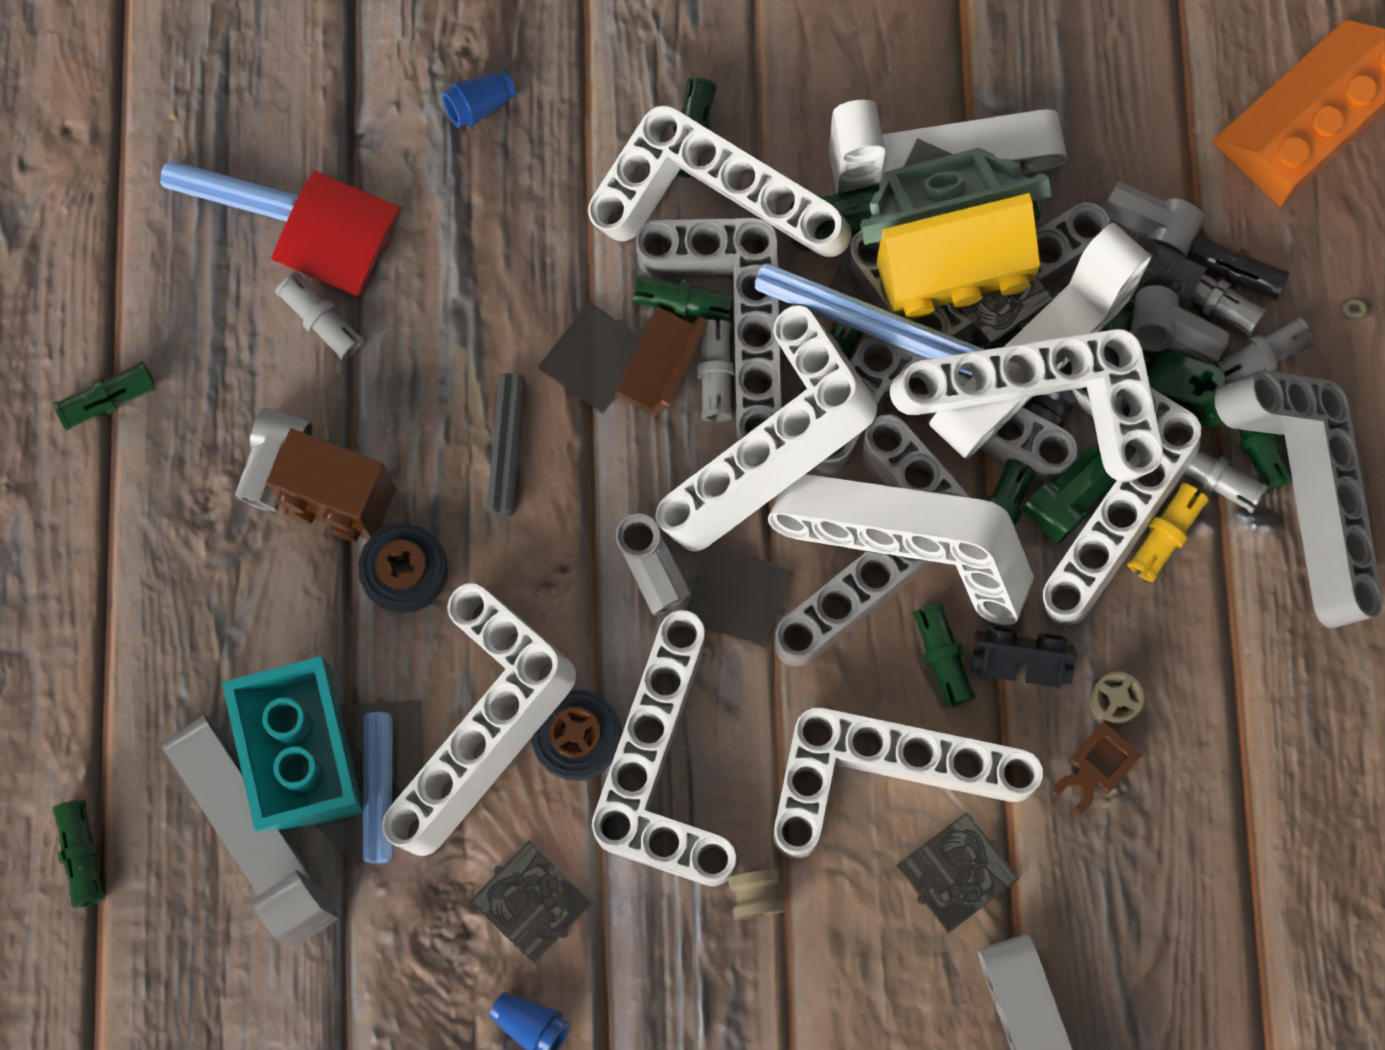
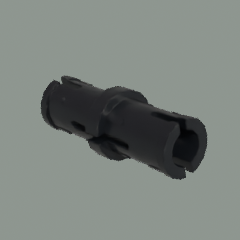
(1238, 267)

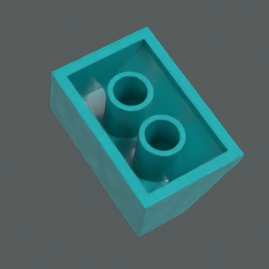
(293, 746)

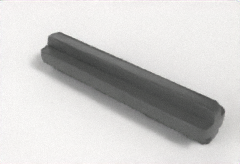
(506, 445)

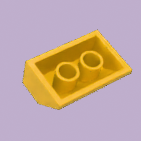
(959, 257)

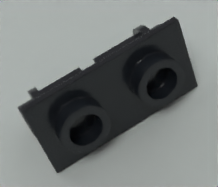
(1043, 656)

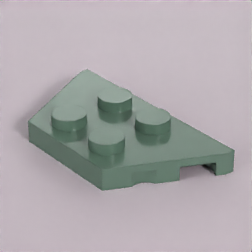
(946, 187)

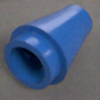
(477, 97)
(530, 1023)

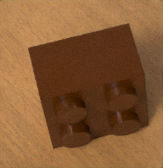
(331, 486)

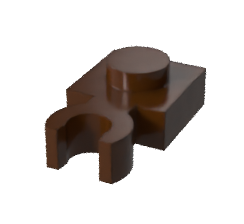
(1100, 763)

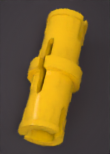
(1168, 532)

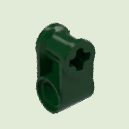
(1187, 383)

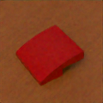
(336, 233)

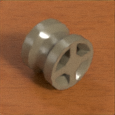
(1121, 691)
(756, 894)

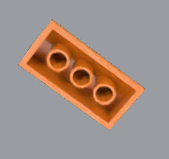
(1310, 112)

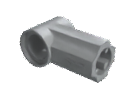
(1167, 222)
(1163, 325)
(266, 442)
(653, 567)

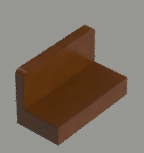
(659, 361)

